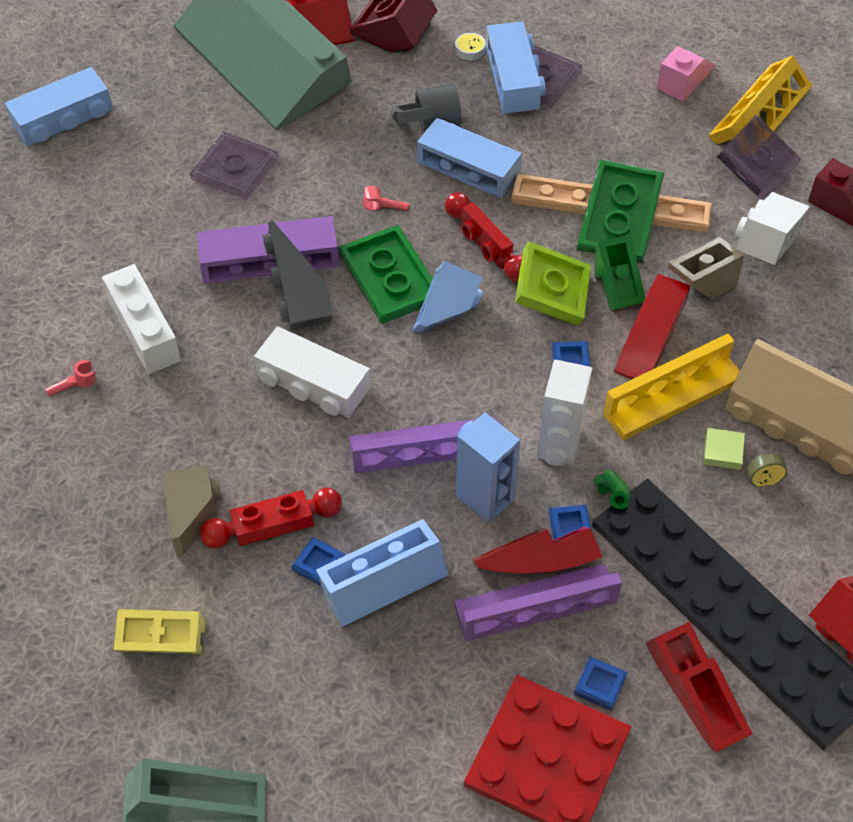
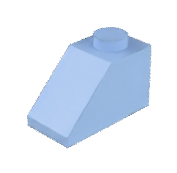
(448, 297)

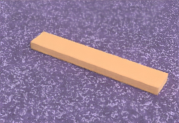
(574, 198)

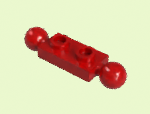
(478, 227)
(270, 518)

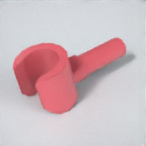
(373, 199)
(78, 378)

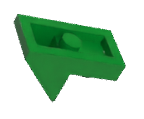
(620, 272)

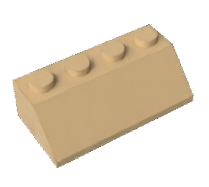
(795, 405)

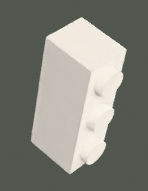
(771, 227)
(141, 319)
(312, 372)
(563, 412)

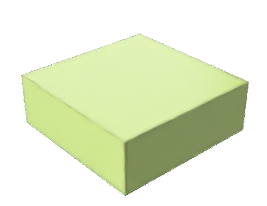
(724, 448)

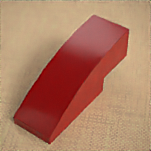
(653, 327)
(540, 553)
(699, 687)

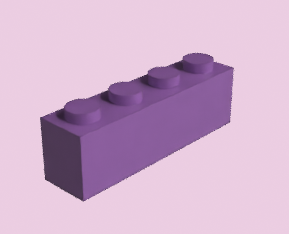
(242, 254)

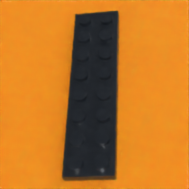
(733, 612)

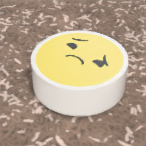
(470, 46)

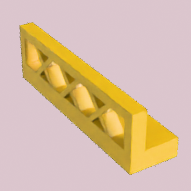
(762, 98)
(671, 388)

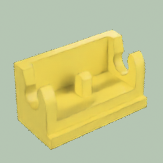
(159, 631)

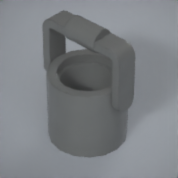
(430, 104)

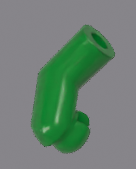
(619, 489)

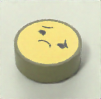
(766, 470)

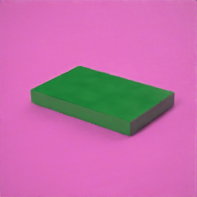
(620, 205)
(387, 273)

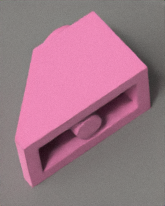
(682, 73)

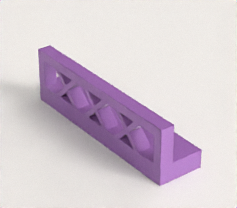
(405, 446)
(537, 601)

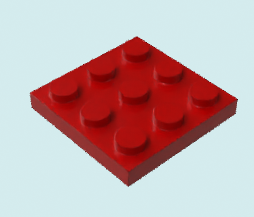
(547, 755)

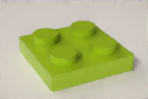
(553, 283)

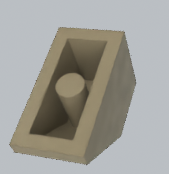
(710, 268)
(189, 503)

